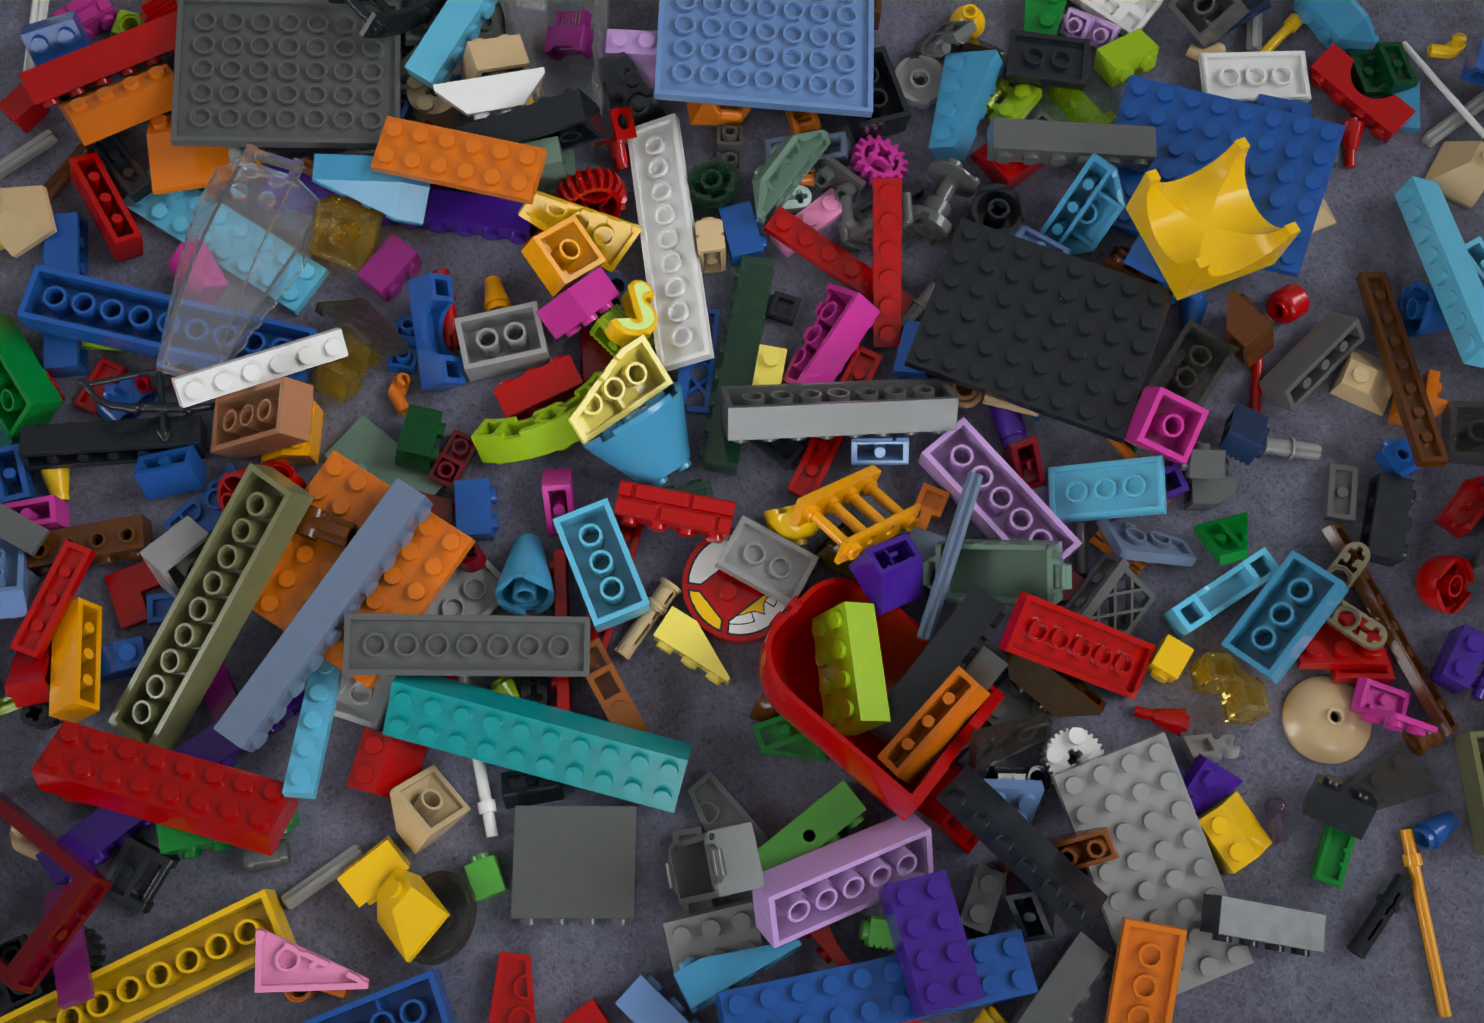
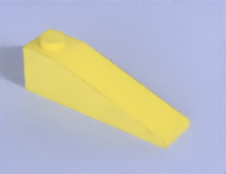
(622, 387)

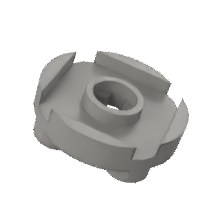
(926, 67)

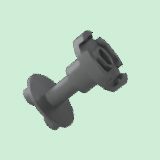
(931, 218)

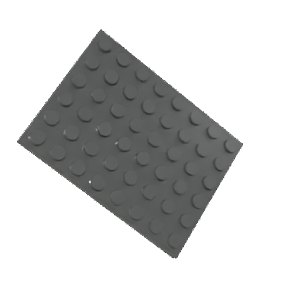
(281, 75)

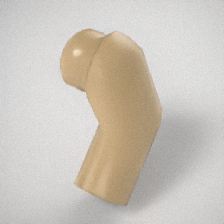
(1195, 51)
(22, 844)

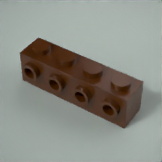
(110, 540)

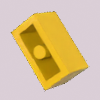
(371, 870)

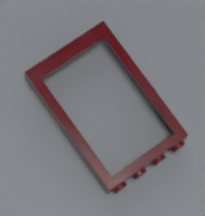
(65, 915)

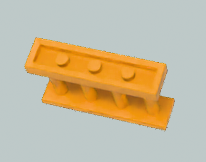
(850, 491)

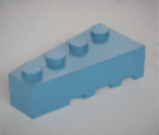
(963, 94)

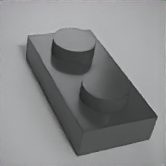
(1340, 493)

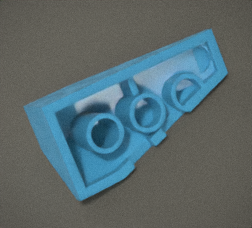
(351, 176)
(707, 976)

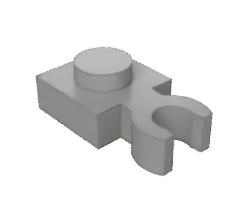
(1209, 747)

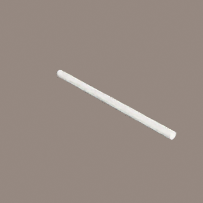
(1441, 86)

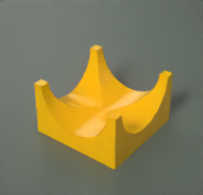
(1206, 225)

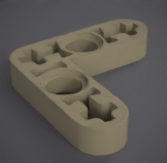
(1343, 606)

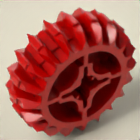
(594, 189)

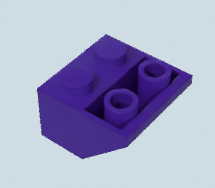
(890, 573)

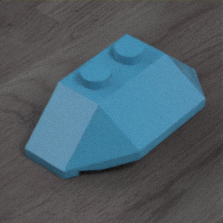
(1338, 23)
(1087, 207)

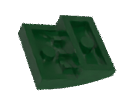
(1382, 70)

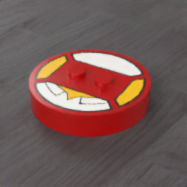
(722, 603)

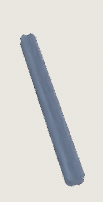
(950, 556)

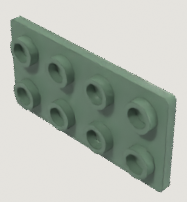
(376, 453)

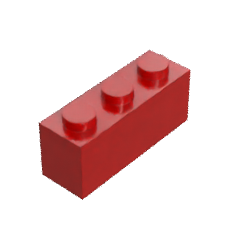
(538, 388)

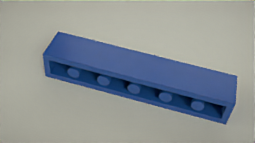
(66, 252)

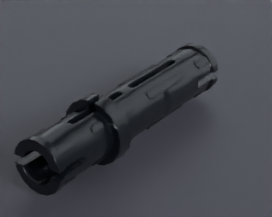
(1386, 906)

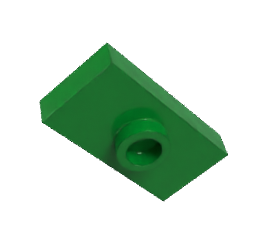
(1332, 857)

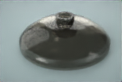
(460, 902)

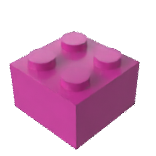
(579, 304)
(1165, 424)

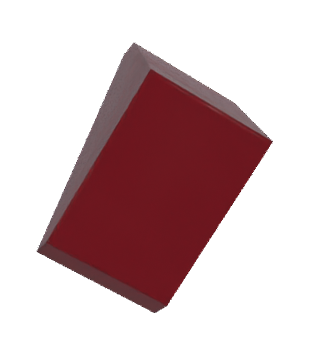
(1026, 461)

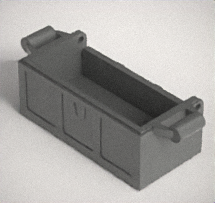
(714, 864)

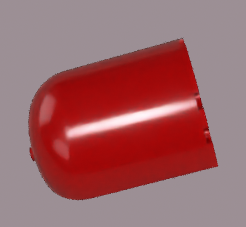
(792, 688)

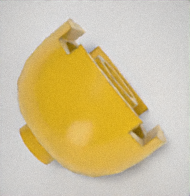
(778, 522)

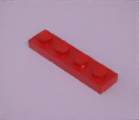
(53, 600)

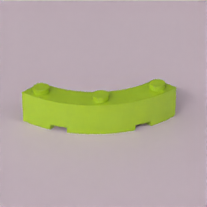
(545, 432)

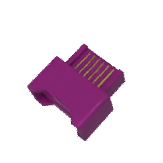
(570, 35)

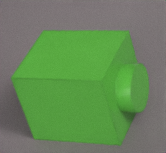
(486, 876)

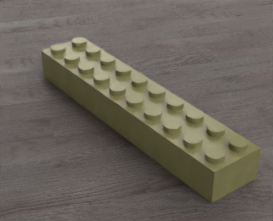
(211, 607)

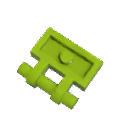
(1017, 100)

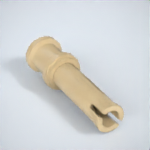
(642, 625)

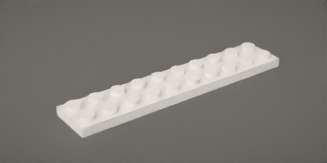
(670, 243)

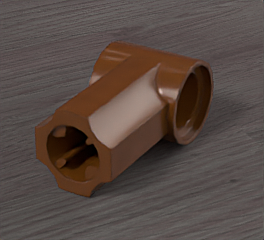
(322, 526)

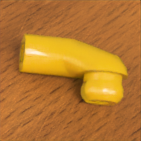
(1450, 49)

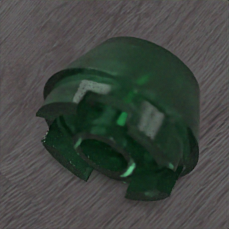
(713, 184)

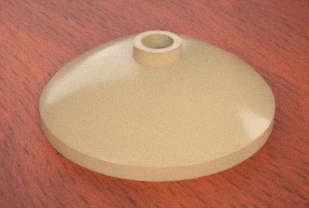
(1309, 723)

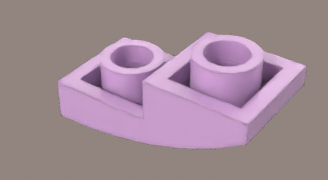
(1088, 26)

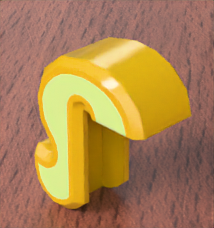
(640, 315)

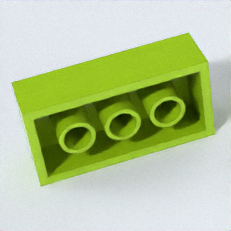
(850, 668)

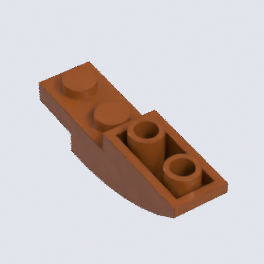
(611, 690)
(1084, 847)

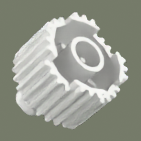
(1071, 740)

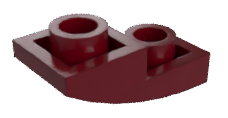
(593, 356)
(453, 460)

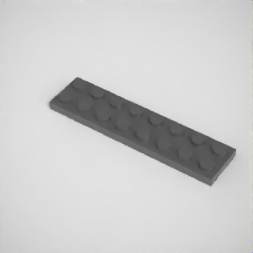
(466, 645)

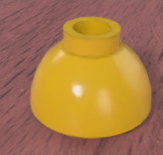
(970, 12)

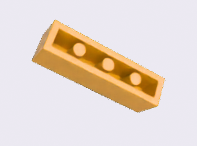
(76, 663)

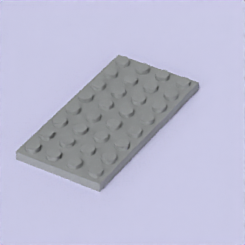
(1160, 848)

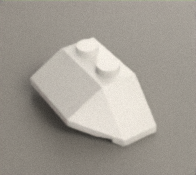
(490, 93)

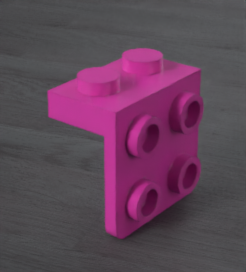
(1387, 705)

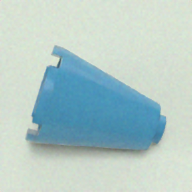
(525, 578)

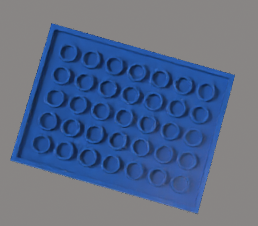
(1283, 167)

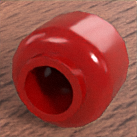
(1288, 303)

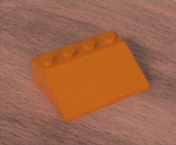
(120, 103)
(180, 166)

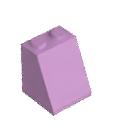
(639, 47)

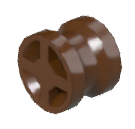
(1419, 745)

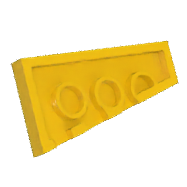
(609, 233)

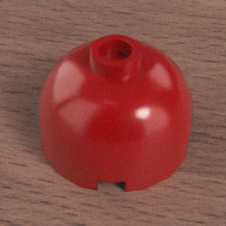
(1444, 583)

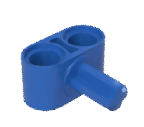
(123, 392)

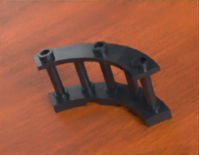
(391, 22)

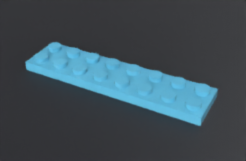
(172, 216)

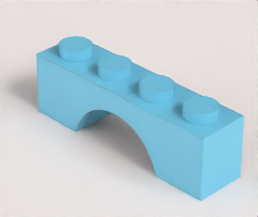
(1221, 593)

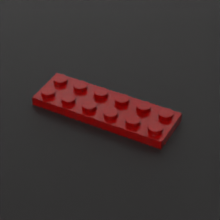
(1076, 645)

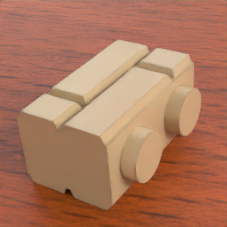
(711, 245)

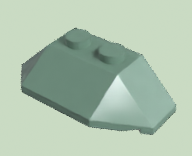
(785, 170)

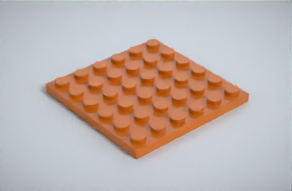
(406, 588)

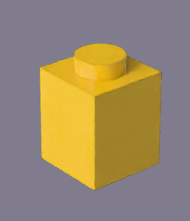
(1169, 659)

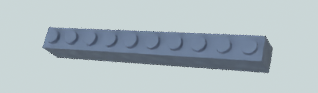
(322, 617)

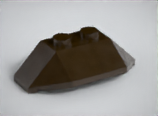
(1052, 689)

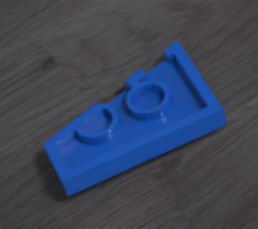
(204, 508)

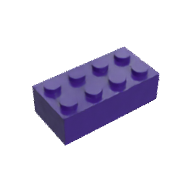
(930, 944)

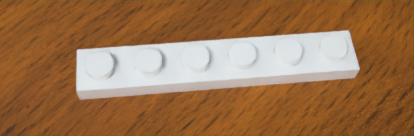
(259, 367)

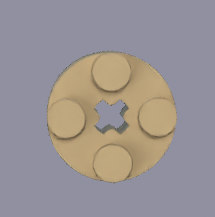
(429, 106)

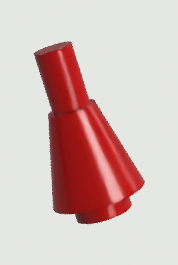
(1351, 140)
(1170, 719)

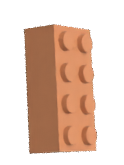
(262, 418)

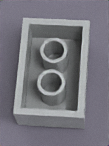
(502, 341)

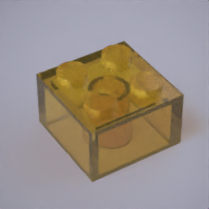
(345, 231)

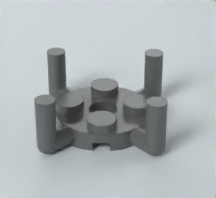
(858, 234)

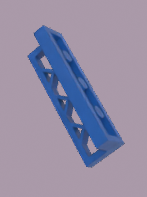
(686, 378)

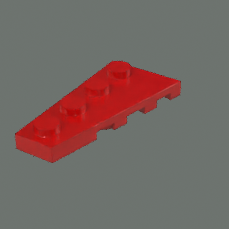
(513, 990)

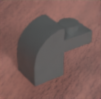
(1209, 493)

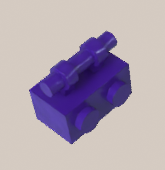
(1459, 662)

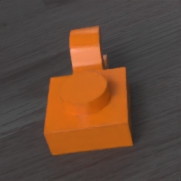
(932, 502)

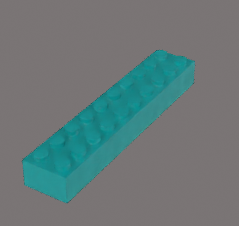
(537, 739)

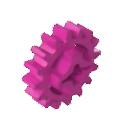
(879, 159)

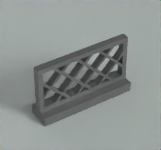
(1102, 584)

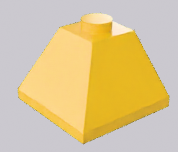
(408, 912)

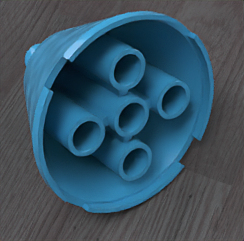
(648, 440)

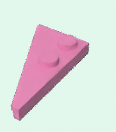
(292, 968)

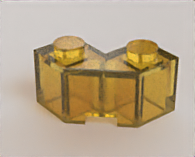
(343, 376)
(1241, 696)

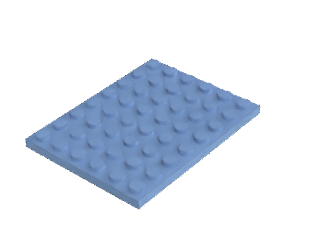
(768, 54)

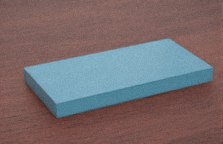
(1108, 489)

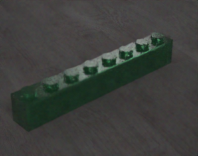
(739, 356)

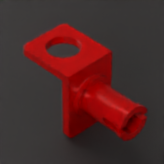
(617, 144)

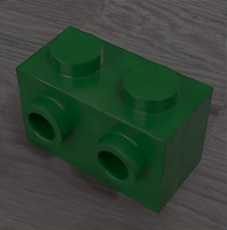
(419, 438)

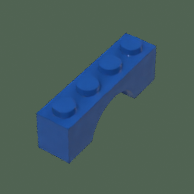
(429, 302)

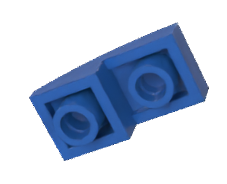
(407, 362)

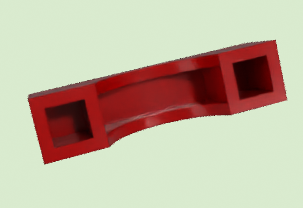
(1381, 116)

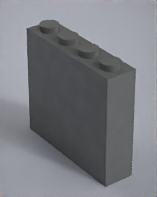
(574, 864)

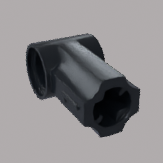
(1020, 773)

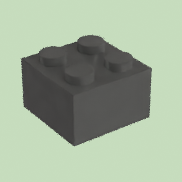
(1209, 18)

